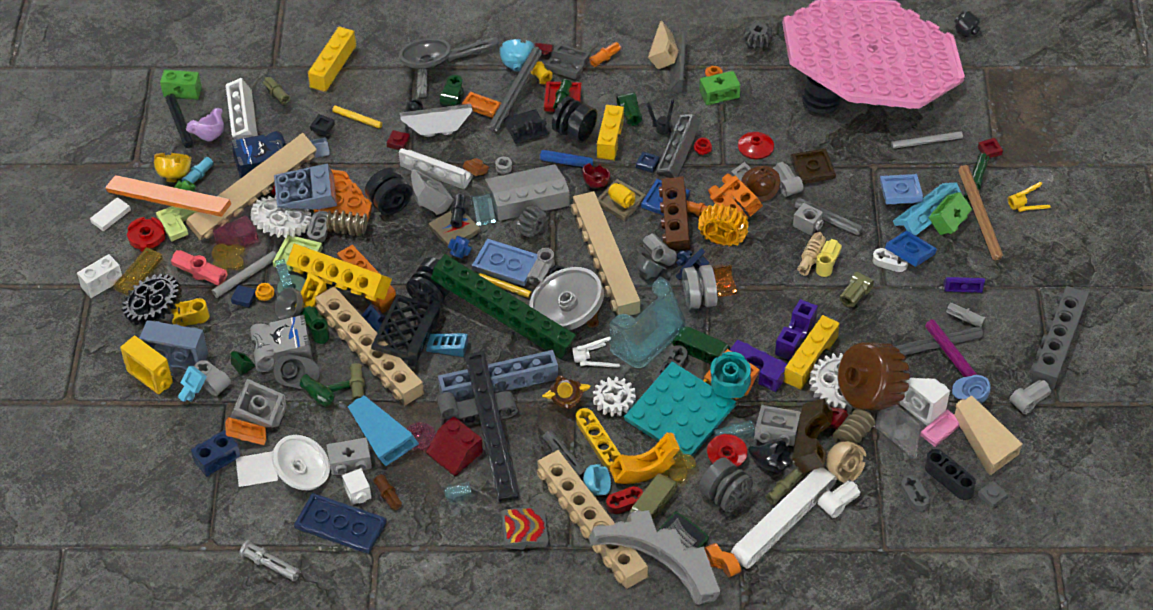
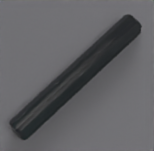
(179, 120)

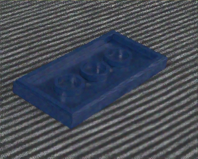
(340, 523)

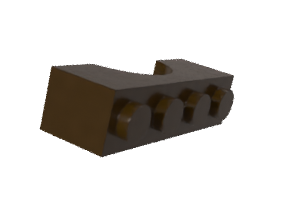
(813, 420)

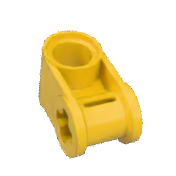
(191, 312)

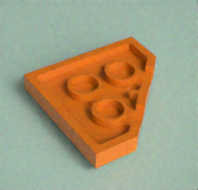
(348, 197)

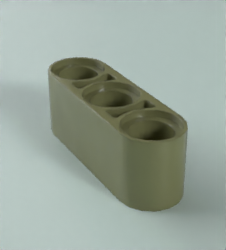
(656, 496)

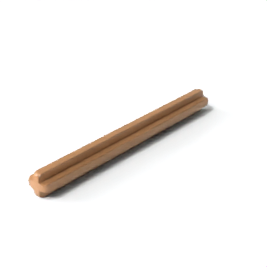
(980, 212)

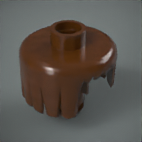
(873, 376)

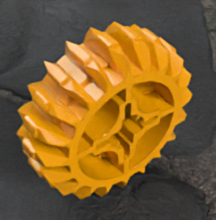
(723, 225)

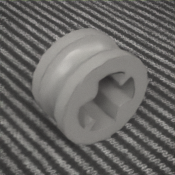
(503, 165)

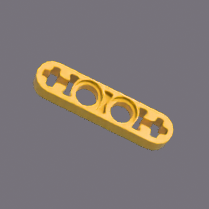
(595, 441)

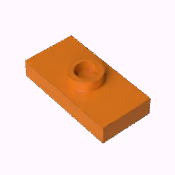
(482, 104)
(245, 431)

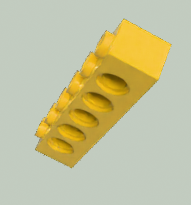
(340, 272)

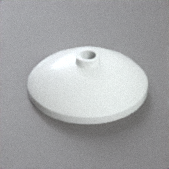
(306, 457)

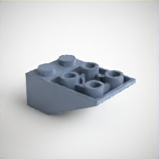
(306, 188)

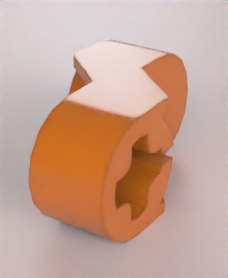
(722, 560)

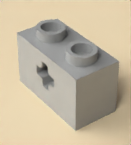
(349, 456)

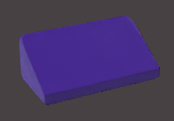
(958, 284)

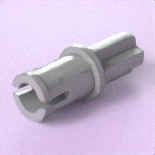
(965, 314)

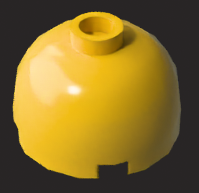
(172, 166)

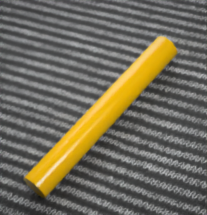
(355, 116)
(507, 286)

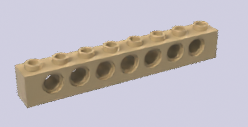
(359, 337)
(562, 477)

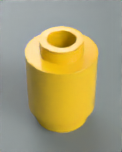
(621, 195)

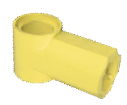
(827, 258)

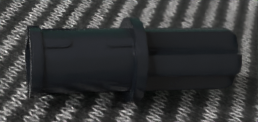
(458, 211)

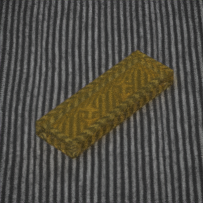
(138, 270)

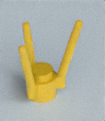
(1019, 200)

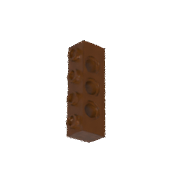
(676, 189)

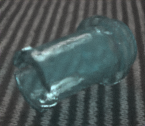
(457, 490)

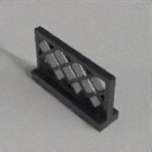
(420, 332)

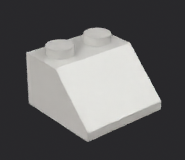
(925, 399)

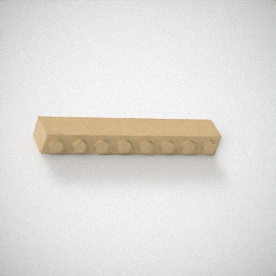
(254, 184)
(605, 254)

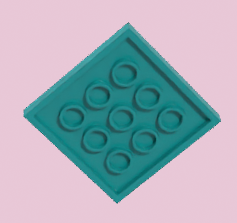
(680, 406)

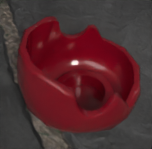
(595, 176)

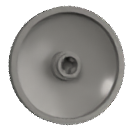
(569, 296)

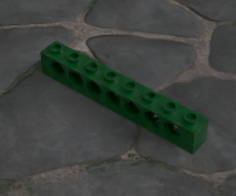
(502, 306)

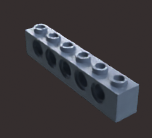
(504, 375)

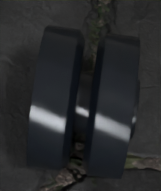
(388, 191)

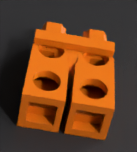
(733, 192)

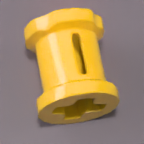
(542, 73)

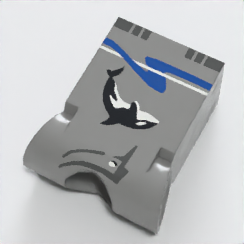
(280, 339)

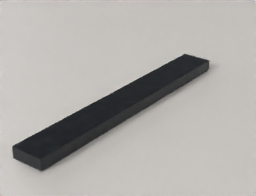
(491, 426)

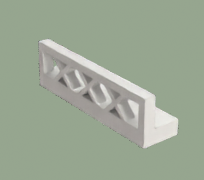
(435, 168)

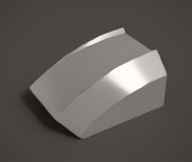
(430, 193)
(259, 405)

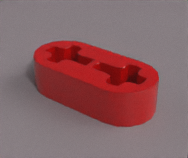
(624, 500)

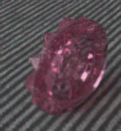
(428, 434)

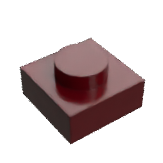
(546, 48)
(398, 140)
(990, 148)
(838, 418)

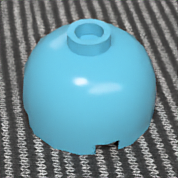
(515, 53)

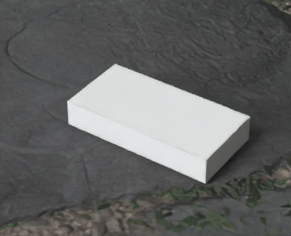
(110, 214)

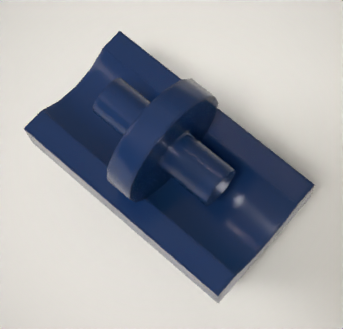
(685, 259)

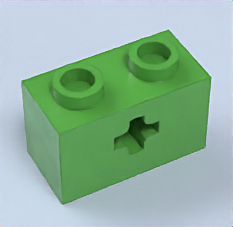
(181, 84)
(719, 88)
(950, 213)

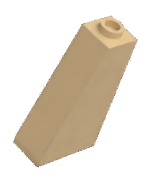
(986, 435)

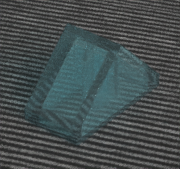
(482, 208)

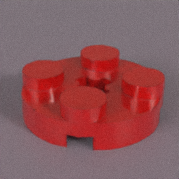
(151, 240)

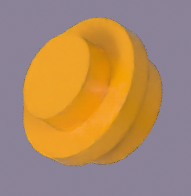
(264, 292)

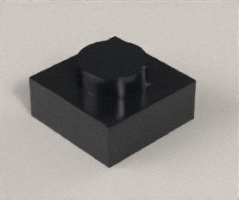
(322, 125)

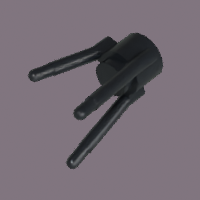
(663, 123)

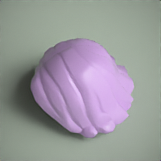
(208, 127)

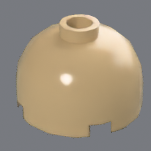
(846, 461)

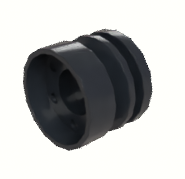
(818, 97)
(574, 119)
(421, 285)

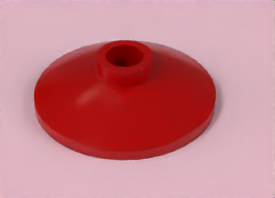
(755, 145)
(729, 445)

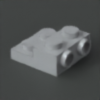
(777, 424)

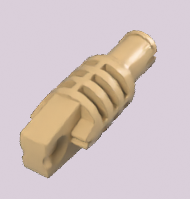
(810, 253)

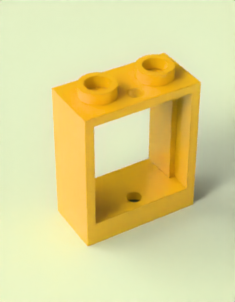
(146, 365)

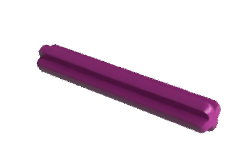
(949, 348)

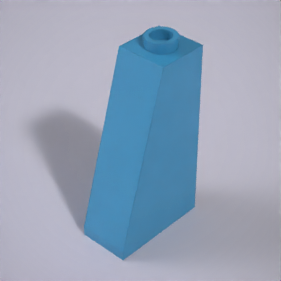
(384, 433)

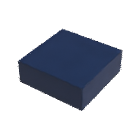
(647, 162)
(243, 296)

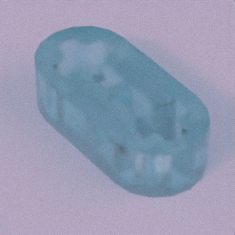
(283, 273)

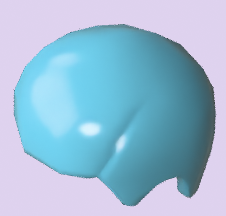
(597, 479)

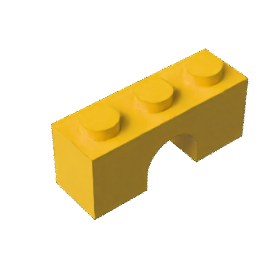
(609, 132)

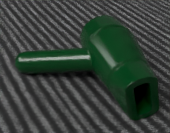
(320, 392)

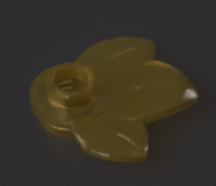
(228, 256)
(678, 471)

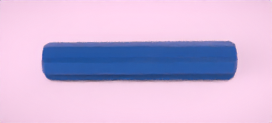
(564, 158)

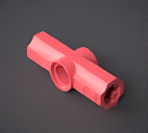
(199, 267)

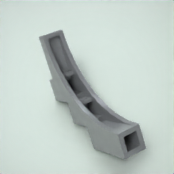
(665, 545)

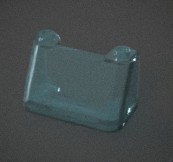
(651, 331)

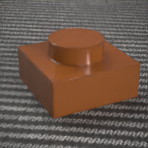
(475, 167)

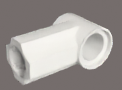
(835, 501)

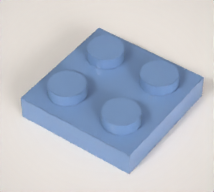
(901, 189)

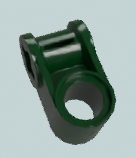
(452, 91)

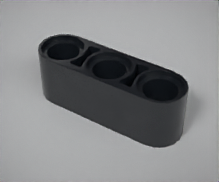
(941, 466)

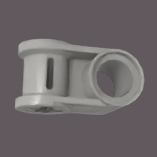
(216, 379)

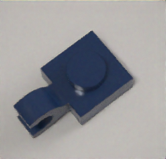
(375, 318)

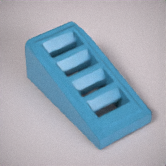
(454, 338)

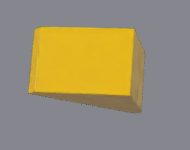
(312, 288)

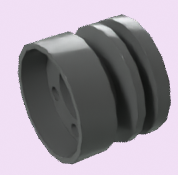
(726, 484)

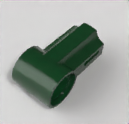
(631, 109)
(316, 325)

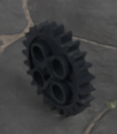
(152, 299)

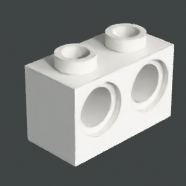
(99, 276)

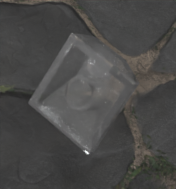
(900, 429)

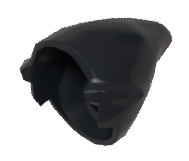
(771, 455)

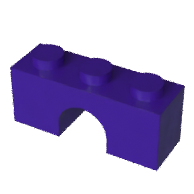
(801, 323)
(771, 369)

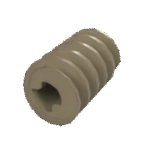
(346, 224)
(854, 427)

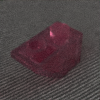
(237, 232)

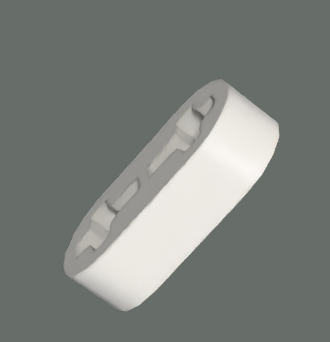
(889, 260)

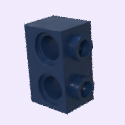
(215, 453)

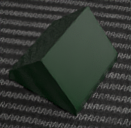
(241, 362)

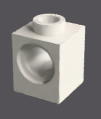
(356, 486)

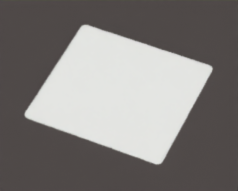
(255, 469)

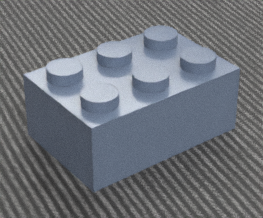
(177, 343)

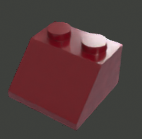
(455, 446)

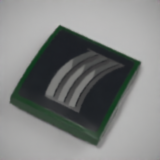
(688, 532)

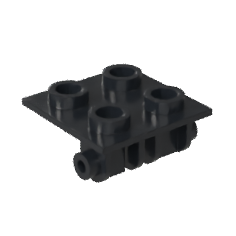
(526, 126)

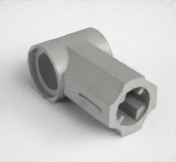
(788, 182)
(658, 250)
(542, 266)
(1026, 399)

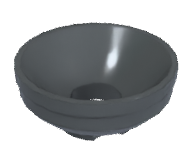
(286, 302)

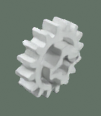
(614, 396)

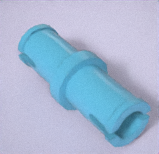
(197, 171)

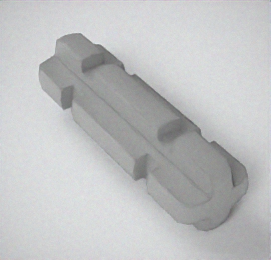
(422, 83)

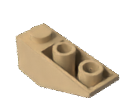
(663, 48)

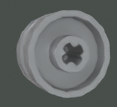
(699, 287)

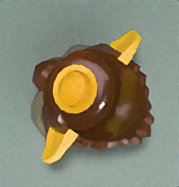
(566, 392)

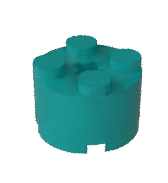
(730, 375)

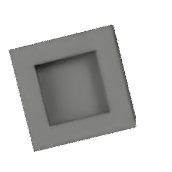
(808, 219)

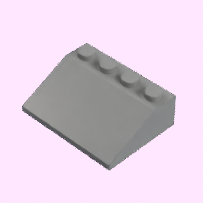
(536, 187)

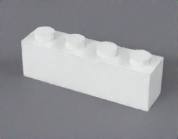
(241, 109)

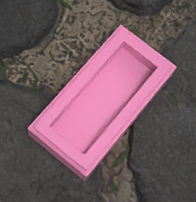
(940, 428)

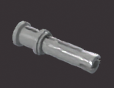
(262, 556)

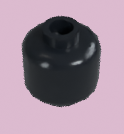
(967, 23)

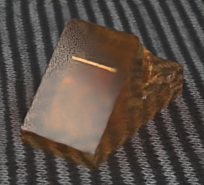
(724, 280)

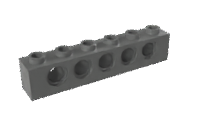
(1060, 336)

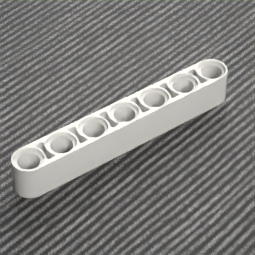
(783, 517)

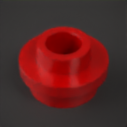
(702, 146)

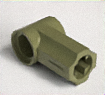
(857, 288)

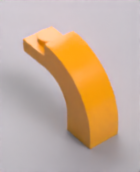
(645, 466)

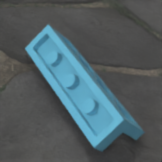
(916, 217)

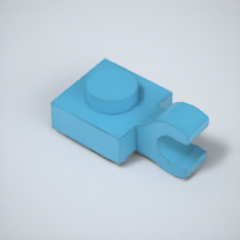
(192, 381)

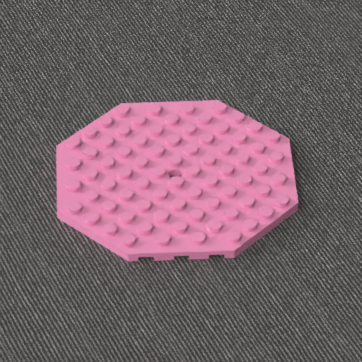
(836, 47)

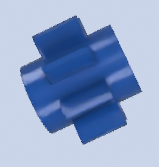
(459, 247)

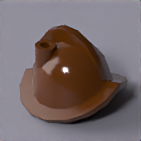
(762, 182)

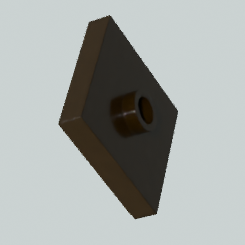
(813, 166)

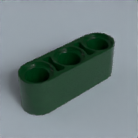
(700, 344)

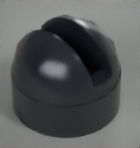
(415, 105)

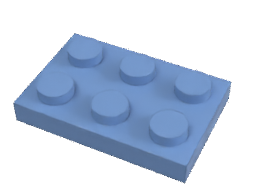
(504, 262)

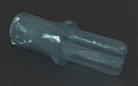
(736, 429)

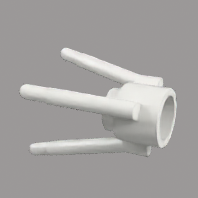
(581, 353)

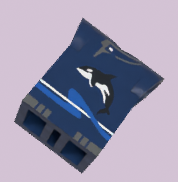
(254, 150)

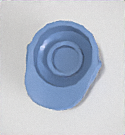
(974, 385)

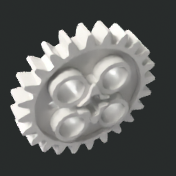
(279, 220)
(827, 371)

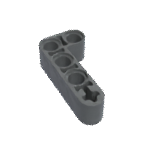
(466, 410)

